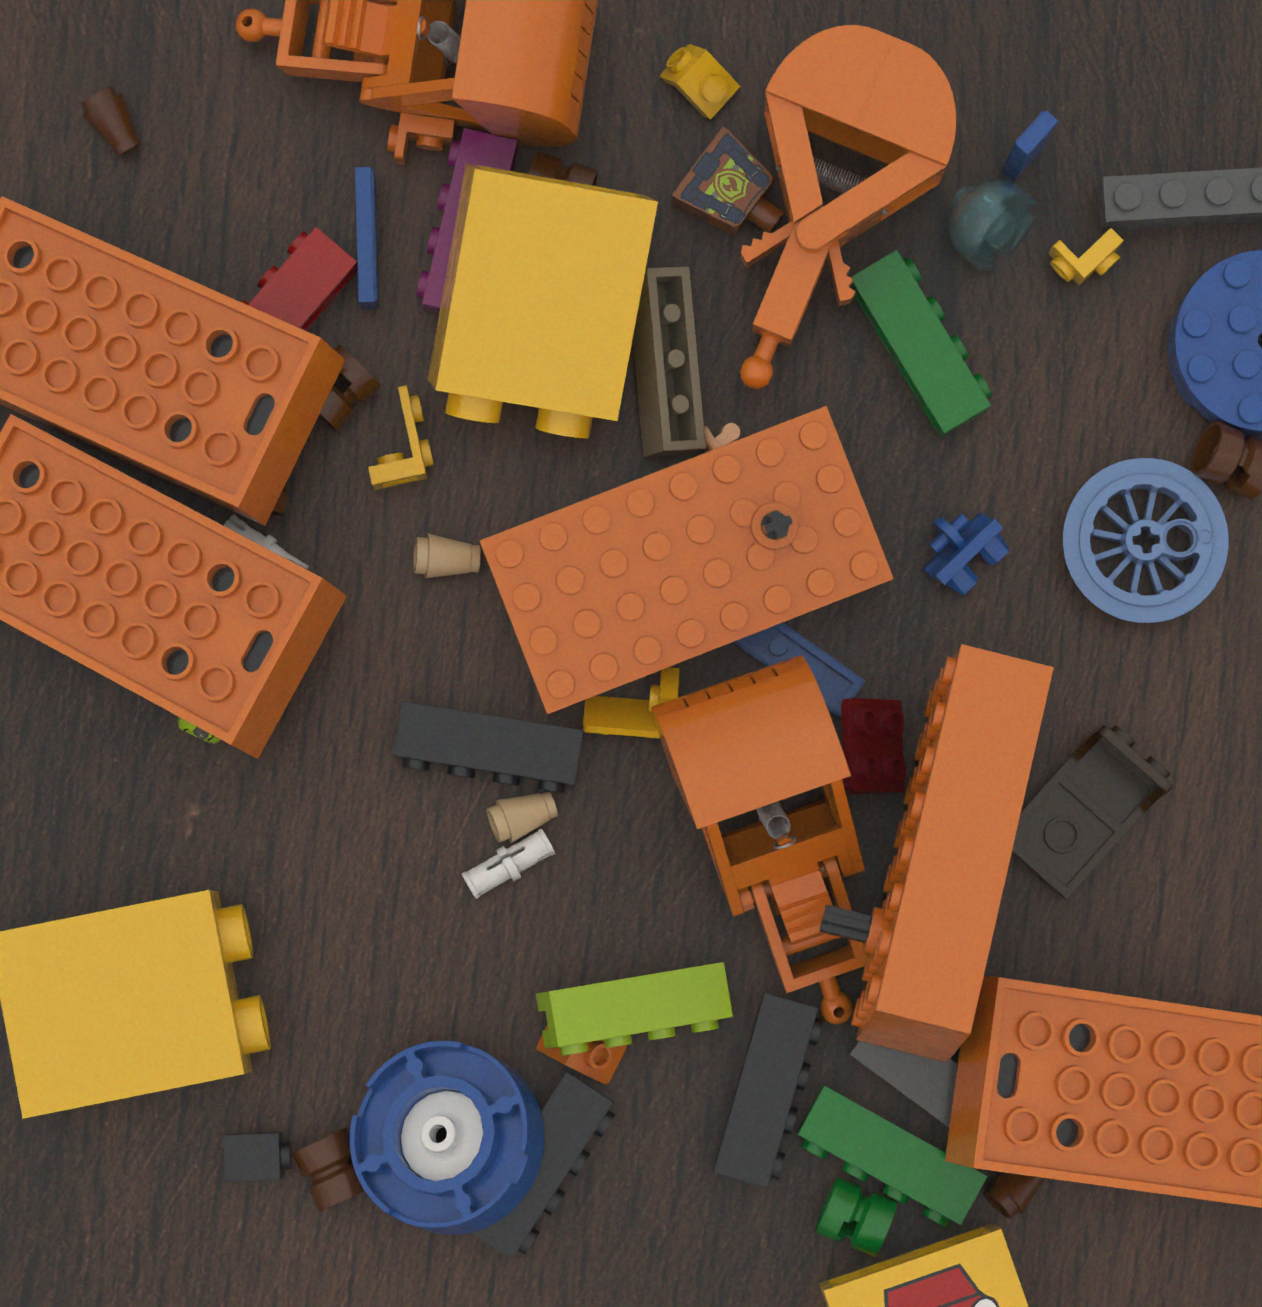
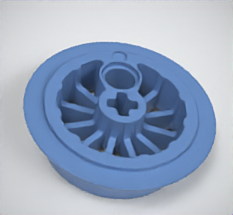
(1205, 529)

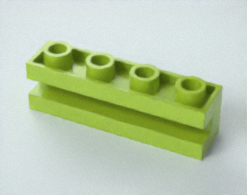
(635, 1006)

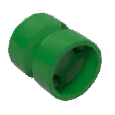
(856, 1217)

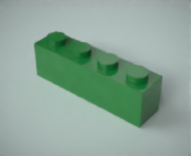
(919, 343)
(891, 1155)

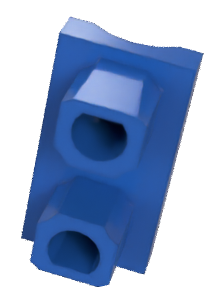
(958, 545)

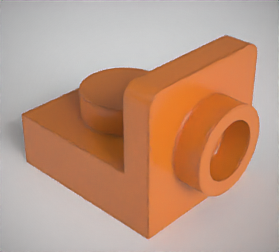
(427, 131)

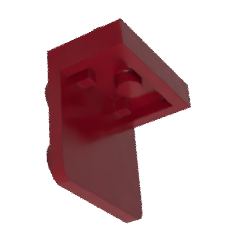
(873, 745)

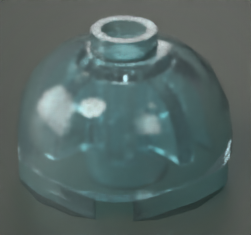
(989, 220)

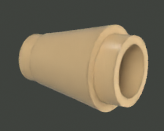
(444, 556)
(519, 815)

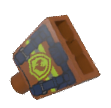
(728, 188)

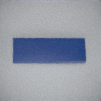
(1029, 145)
(367, 238)
(783, 643)

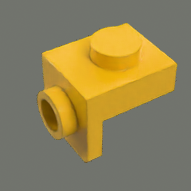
(699, 79)
(1097, 258)

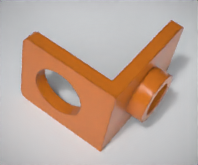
(596, 1063)

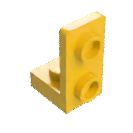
(393, 468)
(628, 715)

